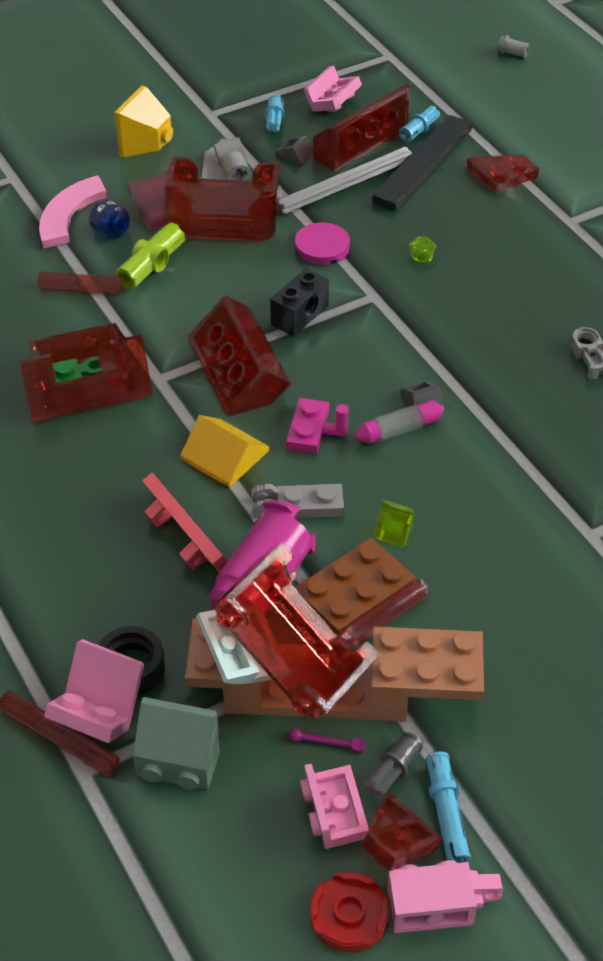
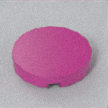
(322, 243)

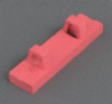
(166, 508)

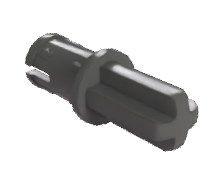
(393, 764)

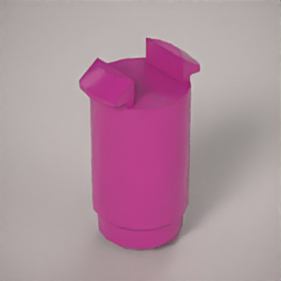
(270, 529)

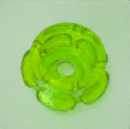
(422, 249)

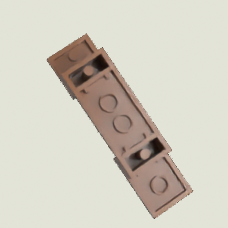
(408, 665)

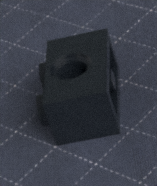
(299, 302)

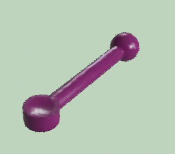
(356, 745)

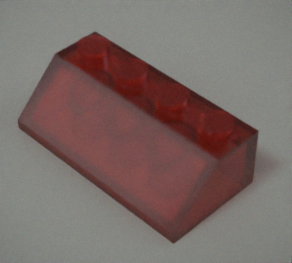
(362, 130)
(238, 358)

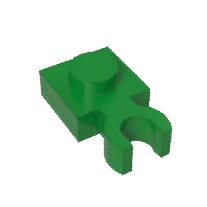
(71, 369)

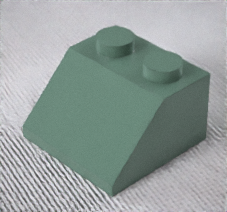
(176, 744)

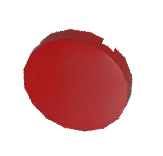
(349, 912)

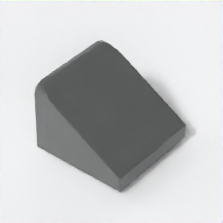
(295, 150)
(422, 393)

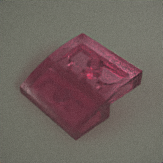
(150, 197)

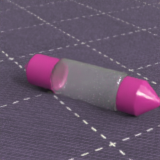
(399, 422)

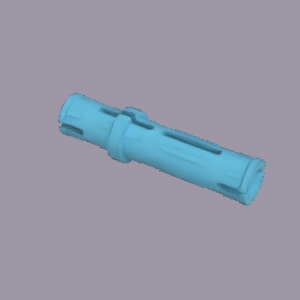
(444, 793)

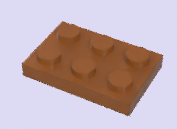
(354, 585)

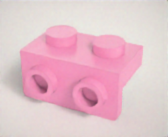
(330, 91)
(336, 805)

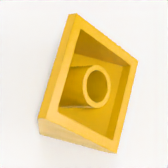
(221, 450)

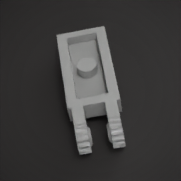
(313, 500)

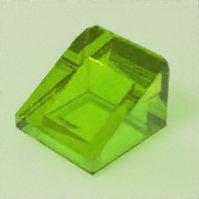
(394, 523)

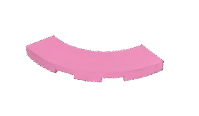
(58, 213)

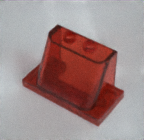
(122, 380)

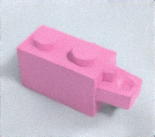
(438, 895)

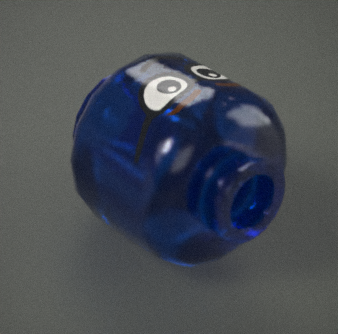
(109, 219)

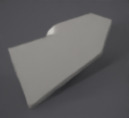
(226, 161)

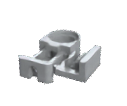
(591, 353)

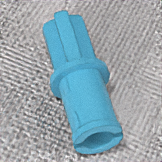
(274, 113)
(418, 124)

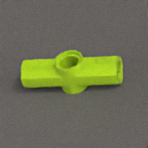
(150, 255)

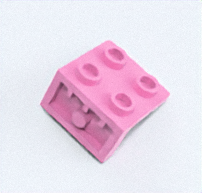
(98, 692)

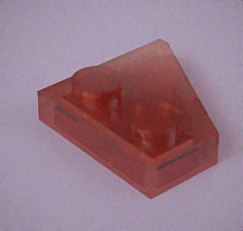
(502, 171)
(399, 835)

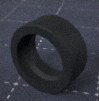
(141, 639)

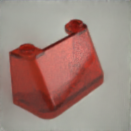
(222, 206)
(290, 637)

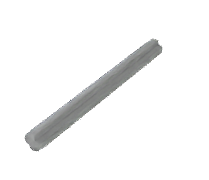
(343, 180)

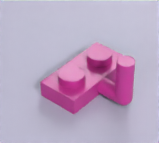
(310, 424)

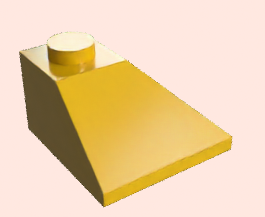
(142, 124)

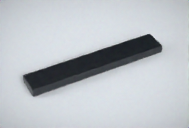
(422, 163)

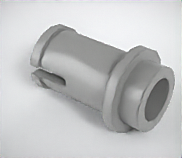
(513, 46)

